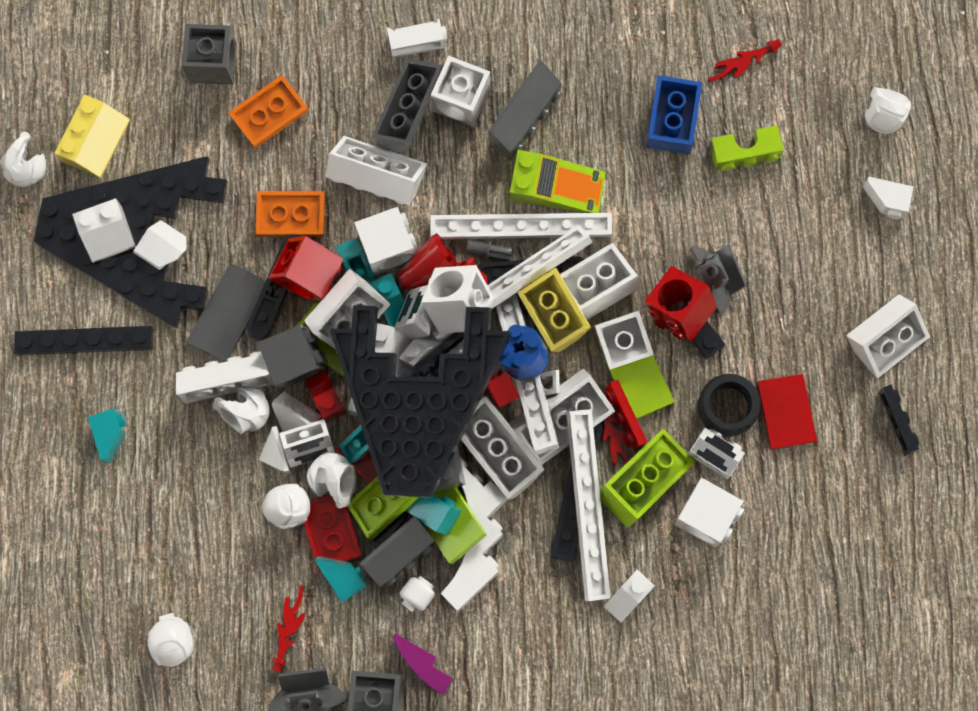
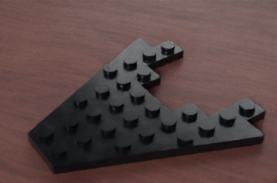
(141, 199)
(416, 421)

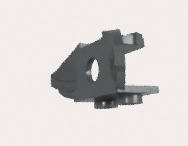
(720, 273)
(306, 692)

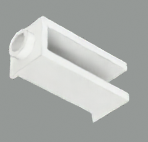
(417, 38)

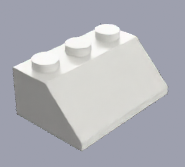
(600, 280)
(337, 306)
(888, 335)

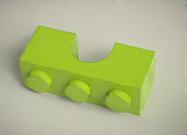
(728, 154)

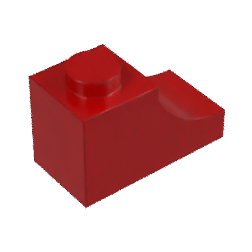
(501, 389)
(325, 397)

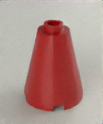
(421, 266)

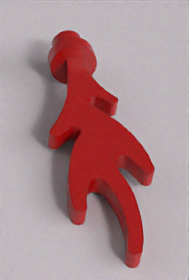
(743, 63)
(616, 438)
(291, 626)

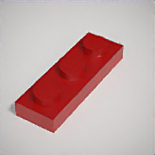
(625, 416)

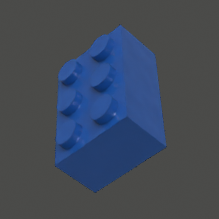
(674, 114)

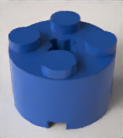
(524, 354)

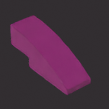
(422, 664)

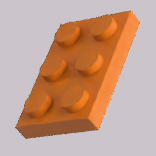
(268, 111)
(290, 213)

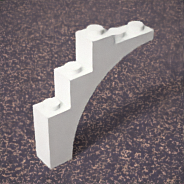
(476, 569)

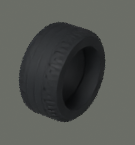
(743, 386)

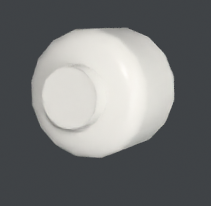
(417, 594)

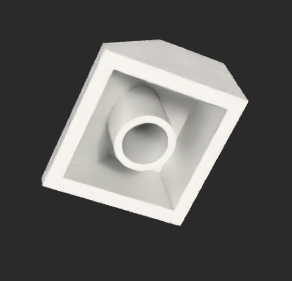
(104, 230)
(623, 340)

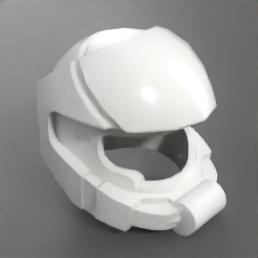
(887, 110)
(17, 169)
(248, 414)
(326, 475)
(286, 506)
(170, 641)

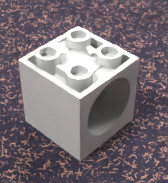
(461, 91)
(386, 240)
(451, 292)
(710, 513)

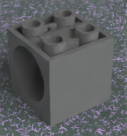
(209, 54)
(293, 356)
(375, 691)

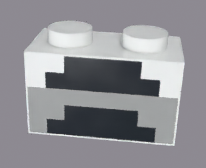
(413, 318)
(306, 443)
(716, 453)

